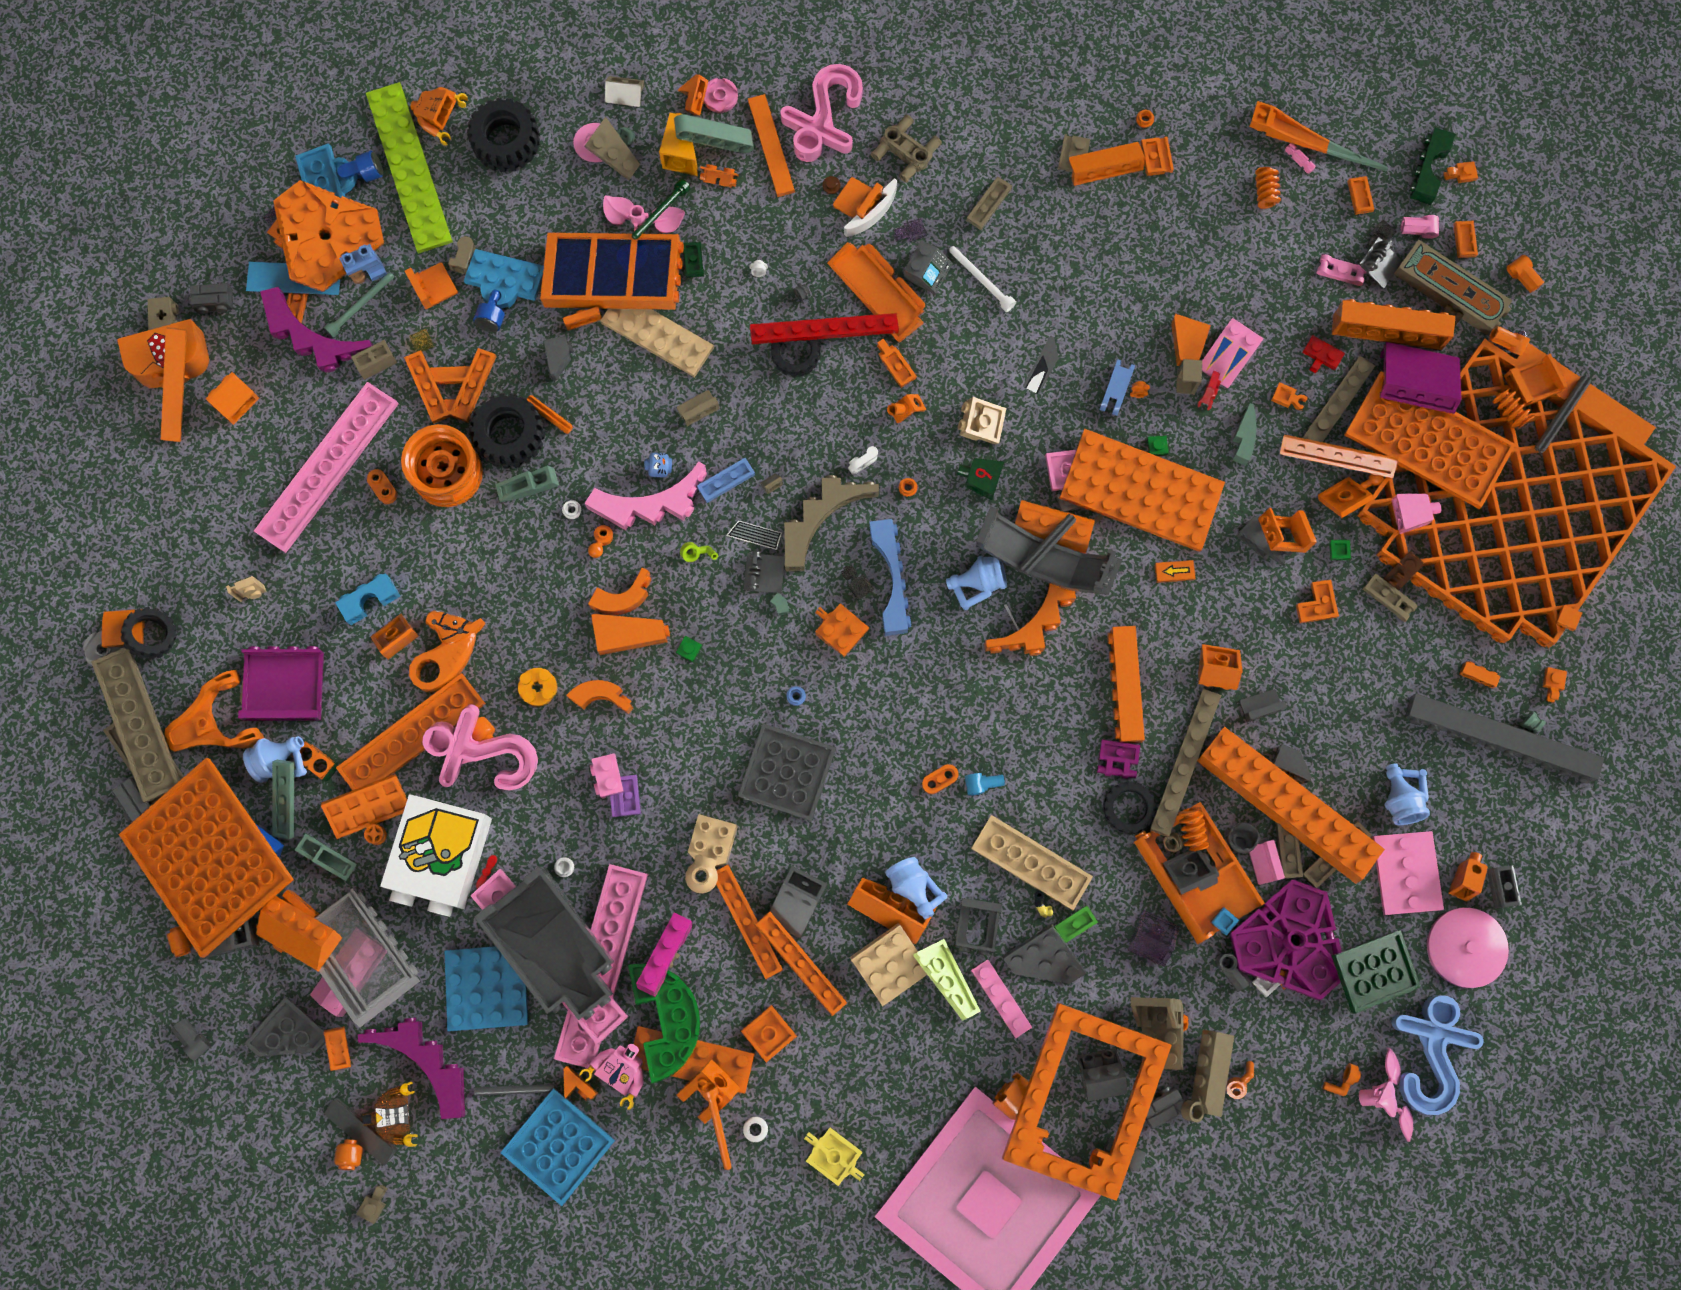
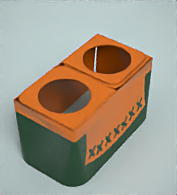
(331, 764)

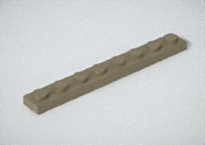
(1185, 763)

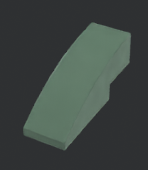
(1245, 436)
(527, 484)
(325, 856)

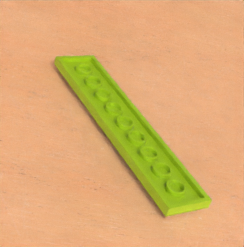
(409, 168)

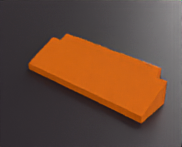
(873, 283)

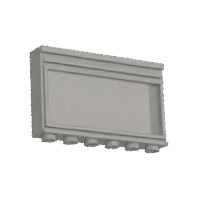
(365, 965)

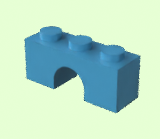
(352, 604)

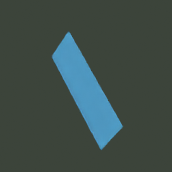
(271, 275)

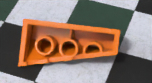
(888, 908)

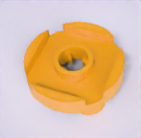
(544, 678)

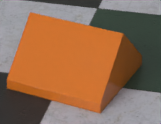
(394, 636)

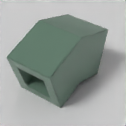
(780, 604)

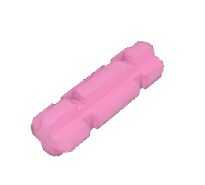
(1300, 158)

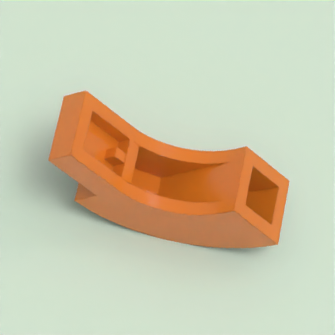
(596, 690)

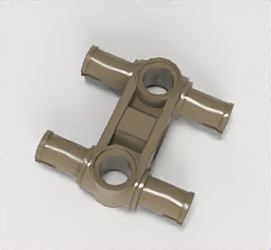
(906, 148)

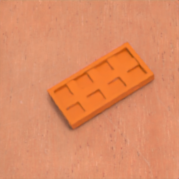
(365, 806)

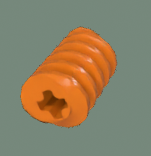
(1267, 187)
(1513, 409)
(1194, 828)

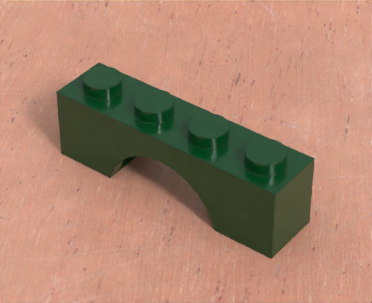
(1426, 184)

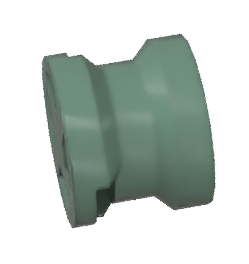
(1533, 723)

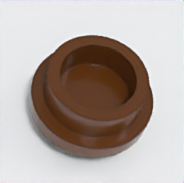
(831, 185)

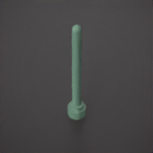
(334, 327)

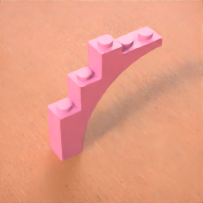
(650, 508)

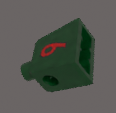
(982, 476)

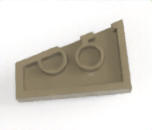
(612, 150)

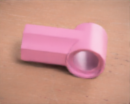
(1426, 226)

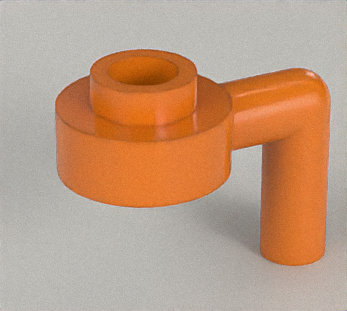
(1350, 1076)
(1240, 1083)

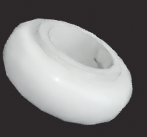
(746, 1129)

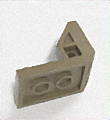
(1164, 1021)

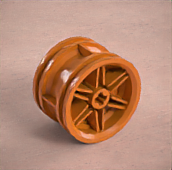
(422, 447)

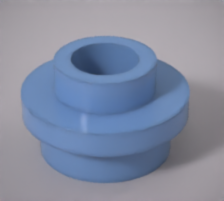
(793, 690)

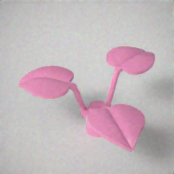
(621, 209)
(1386, 1098)

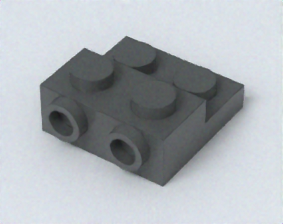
(1191, 871)

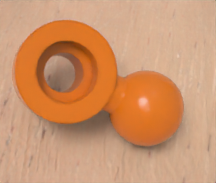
(596, 550)

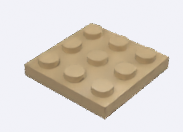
(889, 964)

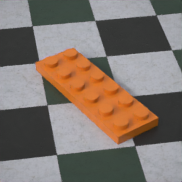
(733, 1062)

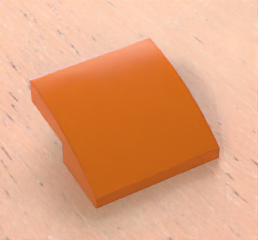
(112, 626)

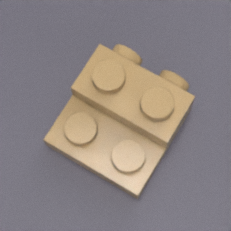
(981, 420)

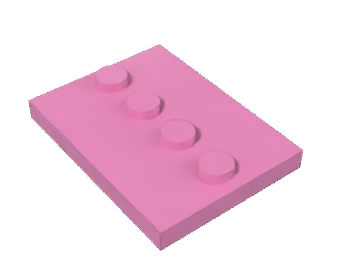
(1408, 873)

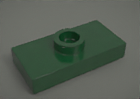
(693, 260)

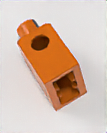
(1469, 878)

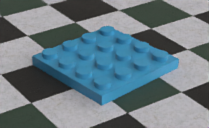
(483, 990)
(558, 1146)

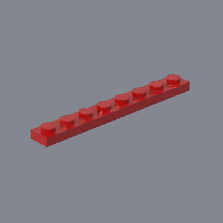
(823, 328)

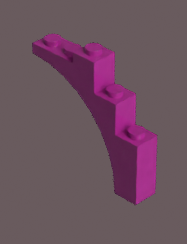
(284, 323)
(409, 1040)

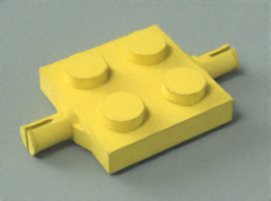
(834, 1156)

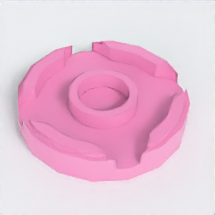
(718, 100)

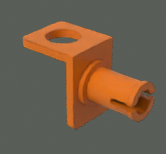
(905, 407)

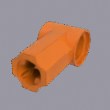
(1522, 269)
(1511, 341)

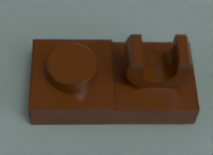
(1402, 574)

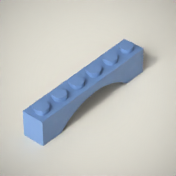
(883, 539)

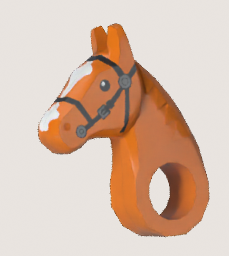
(452, 654)

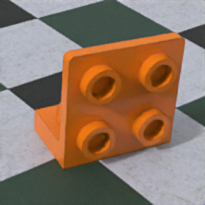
(858, 198)
(432, 285)

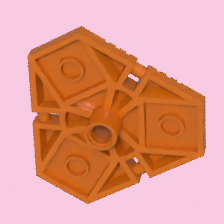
(307, 213)

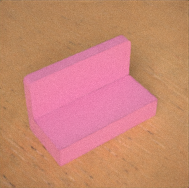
(1266, 863)

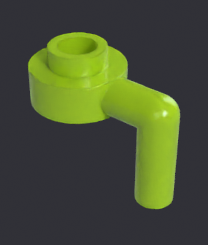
(695, 552)

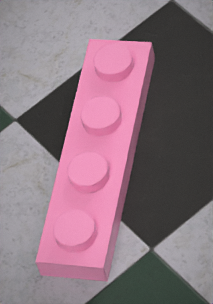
(1001, 998)

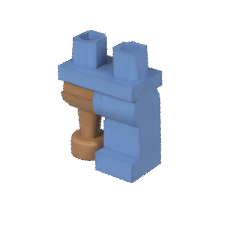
(361, 260)

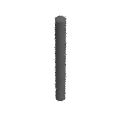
(521, 1089)

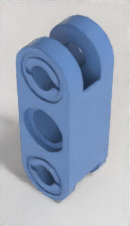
(1117, 386)

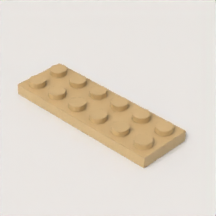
(660, 337)
(1032, 862)

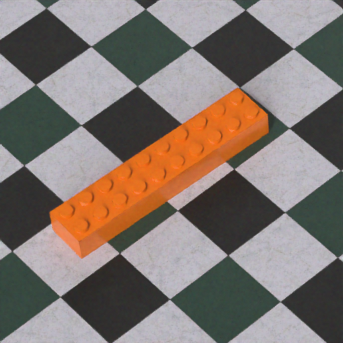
(1291, 805)

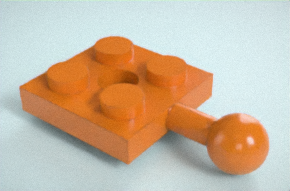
(1355, 495)

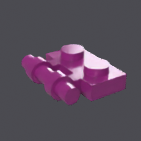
(1121, 753)

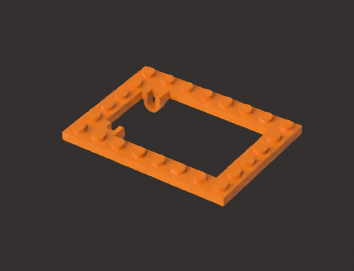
(1025, 1140)

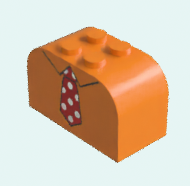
(145, 353)

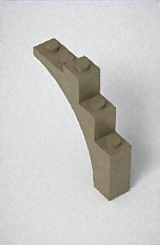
(815, 511)

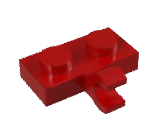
(1323, 354)
(1210, 390)

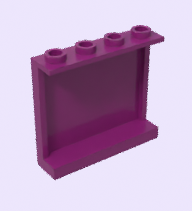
(1421, 378)
(282, 684)

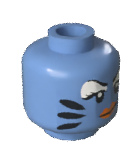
(658, 465)

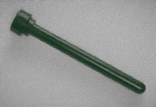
(680, 189)

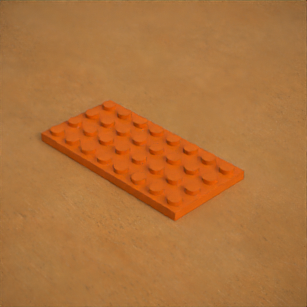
(1432, 444)
(1142, 490)

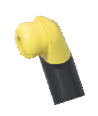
(1040, 905)

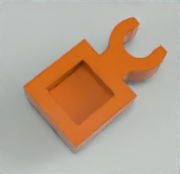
(1285, 395)

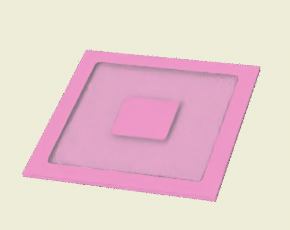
(980, 1215)

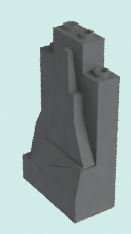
(549, 945)

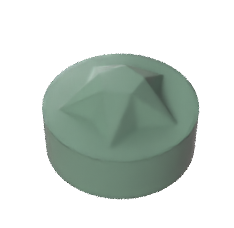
(626, 135)

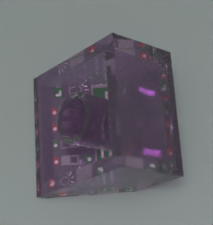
(1154, 938)

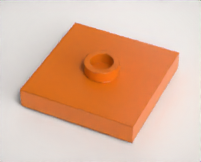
(768, 1033)

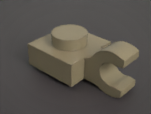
(372, 1205)

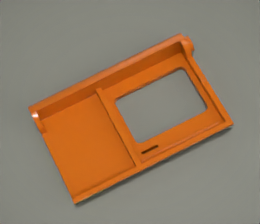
(1199, 907)

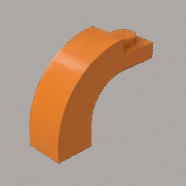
(622, 603)

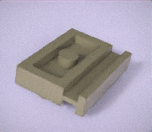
(1072, 147)

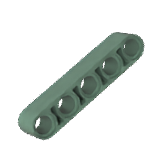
(713, 133)

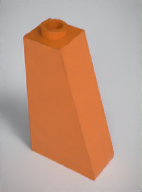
(627, 633)

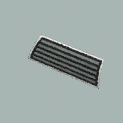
(755, 534)

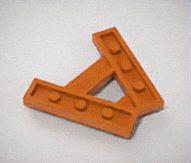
(471, 378)

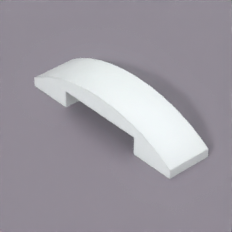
(859, 225)

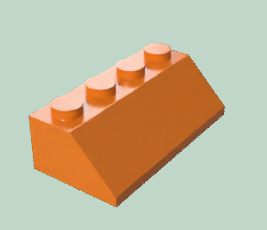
(296, 933)

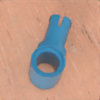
(979, 783)

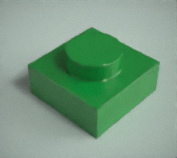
(1157, 445)
(1340, 549)
(689, 649)

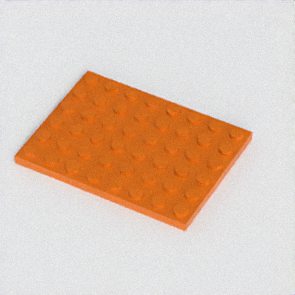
(205, 857)

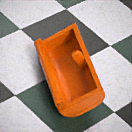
(1043, 520)

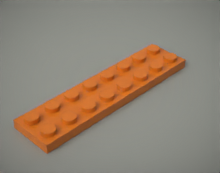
(404, 738)

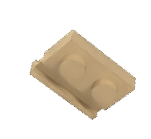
(247, 588)

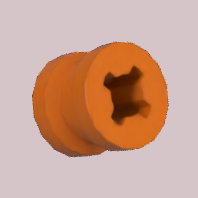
(370, 834)

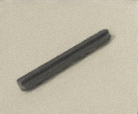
(1563, 414)

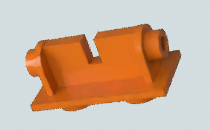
(726, 177)

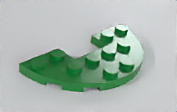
(678, 1022)

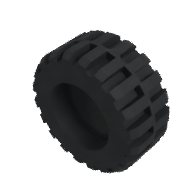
(497, 114)
(496, 410)

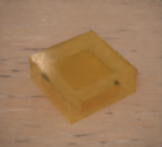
(421, 340)

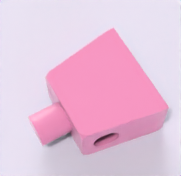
(1413, 511)

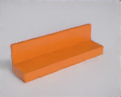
(1107, 163)

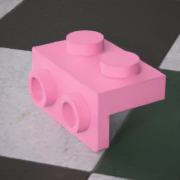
(607, 776)

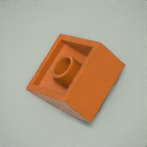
(1219, 667)

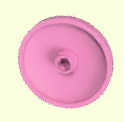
(1467, 947)

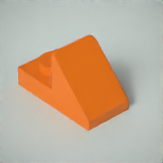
(695, 90)
(573, 1081)

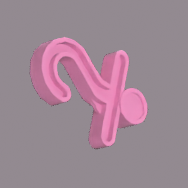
(819, 129)
(461, 748)

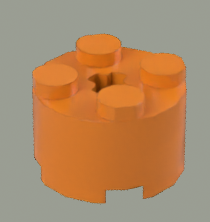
(1011, 1096)

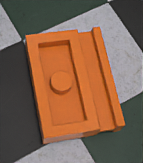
(1157, 156)

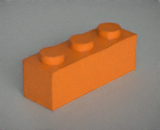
(1479, 674)

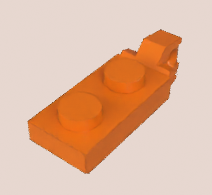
(895, 364)

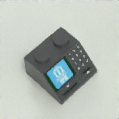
(927, 267)

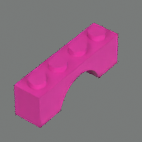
(663, 954)

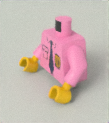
(620, 1070)

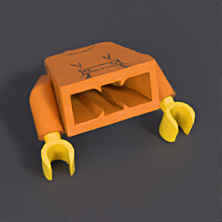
(435, 108)

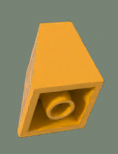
(677, 153)

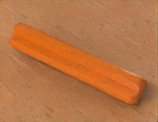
(550, 415)

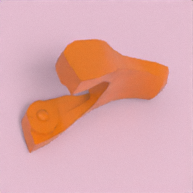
(198, 724)

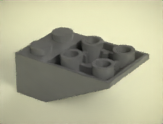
(797, 901)
(241, 939)

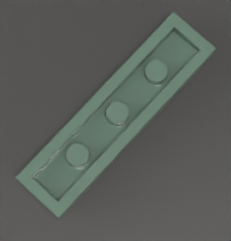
(282, 799)

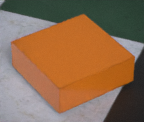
(1568, 618)

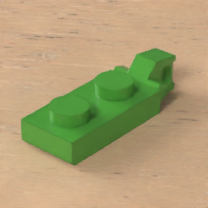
(1076, 924)

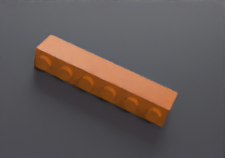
(1126, 684)

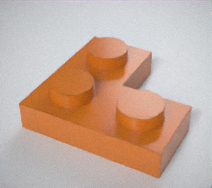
(1322, 607)

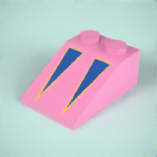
(1231, 352)

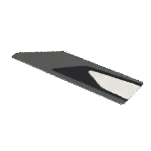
(1042, 367)

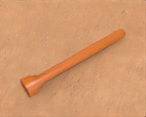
(710, 1093)

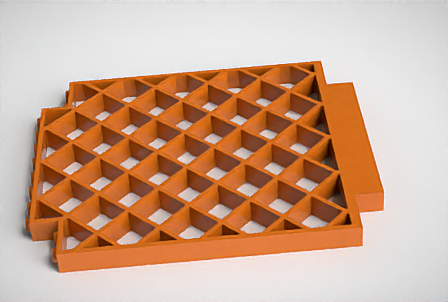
(1599, 412)

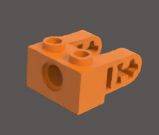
(710, 1073)

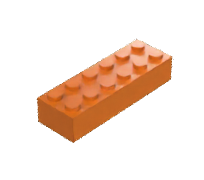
(1393, 324)

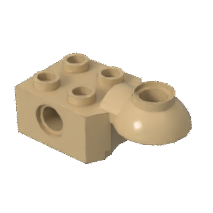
(710, 849)

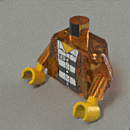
(392, 1116)

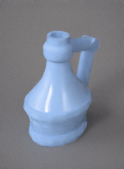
(984, 575)
(260, 757)
(1404, 801)
(910, 882)

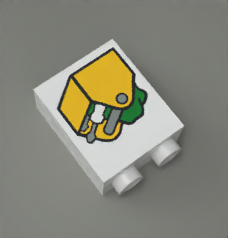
(435, 854)

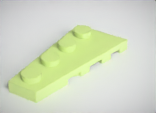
(946, 975)

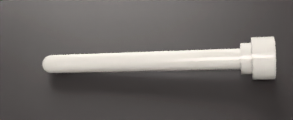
(1006, 302)

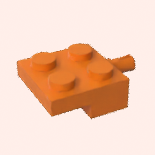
(840, 629)

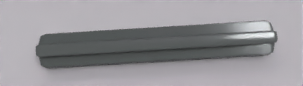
(1047, 544)

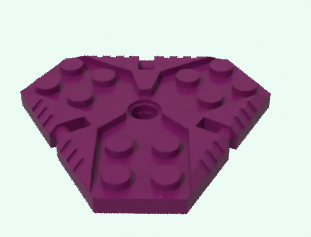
(1266, 945)

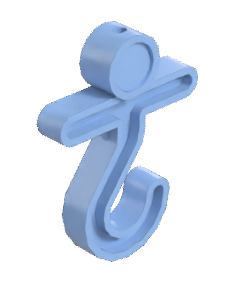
(1435, 1034)

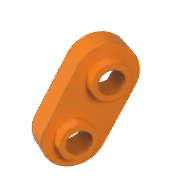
(382, 485)
(939, 779)

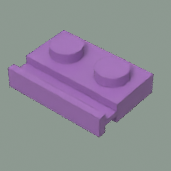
(627, 802)

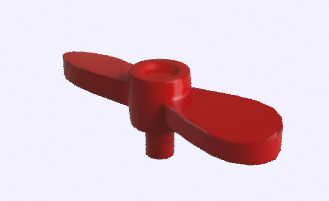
(492, 860)

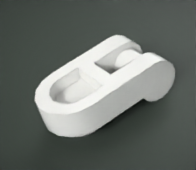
(858, 464)

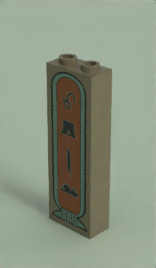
(1453, 285)

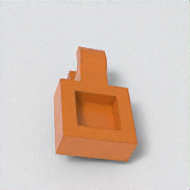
(1462, 171)
(1555, 681)

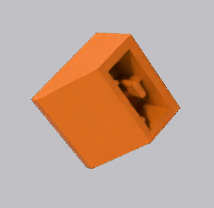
(232, 398)

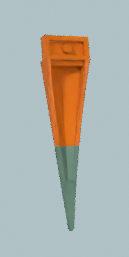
(1282, 127)

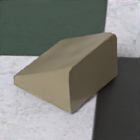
(772, 483)

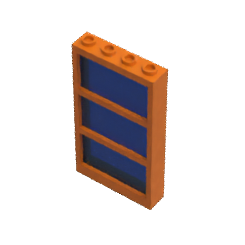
(611, 271)

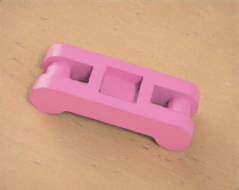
(1341, 270)

